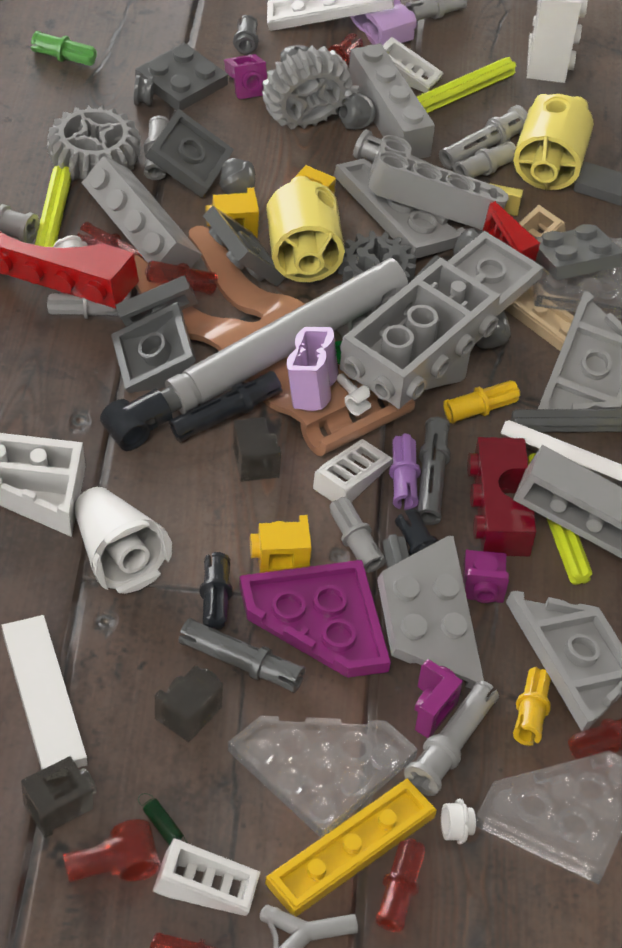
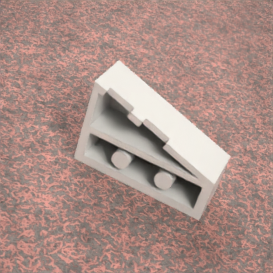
(553, 38)
(41, 479)

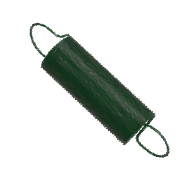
(162, 820)

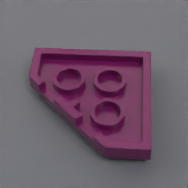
(322, 613)

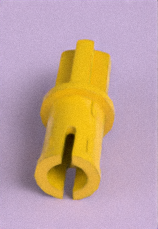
(481, 401)
(532, 707)

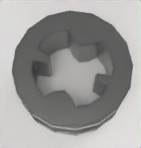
(143, 90)

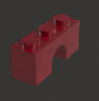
(501, 521)

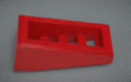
(508, 230)

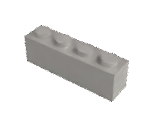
(396, 104)
(139, 214)
(573, 498)

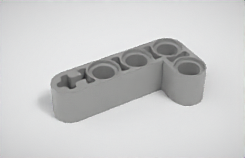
(430, 187)

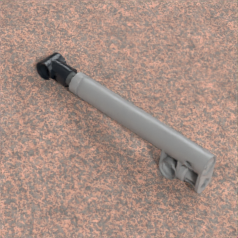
(339, 308)

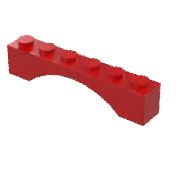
(88, 272)

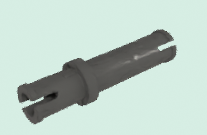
(435, 437)
(256, 661)

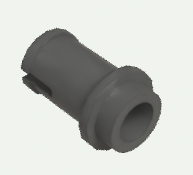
(245, 38)

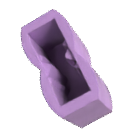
(388, 23)
(312, 368)

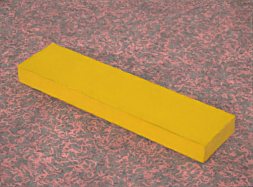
(350, 847)

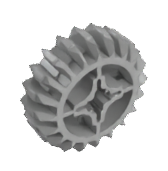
(307, 87)
(90, 134)

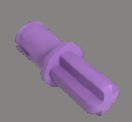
(404, 472)

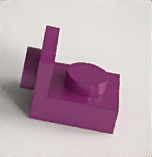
(248, 75)
(485, 576)
(438, 699)

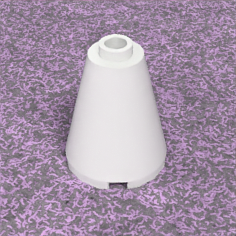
(120, 541)

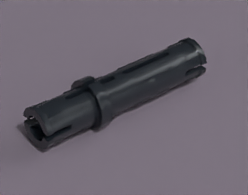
(240, 399)

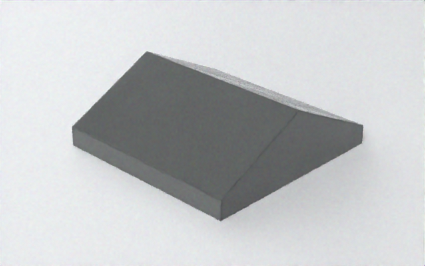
(153, 349)

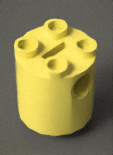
(553, 141)
(305, 230)

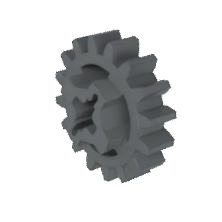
(373, 250)

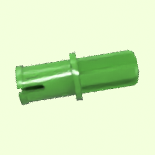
(63, 48)

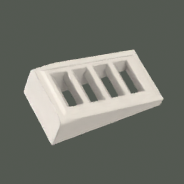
(409, 63)
(333, 488)
(187, 890)

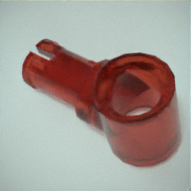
(126, 852)

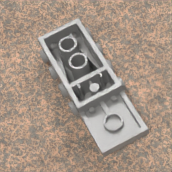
(434, 321)

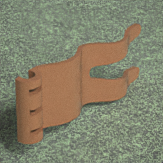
(270, 307)

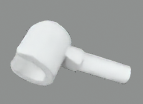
(356, 397)

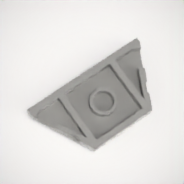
(589, 362)
(430, 611)
(576, 651)

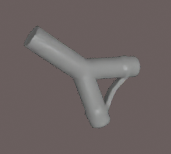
(305, 931)

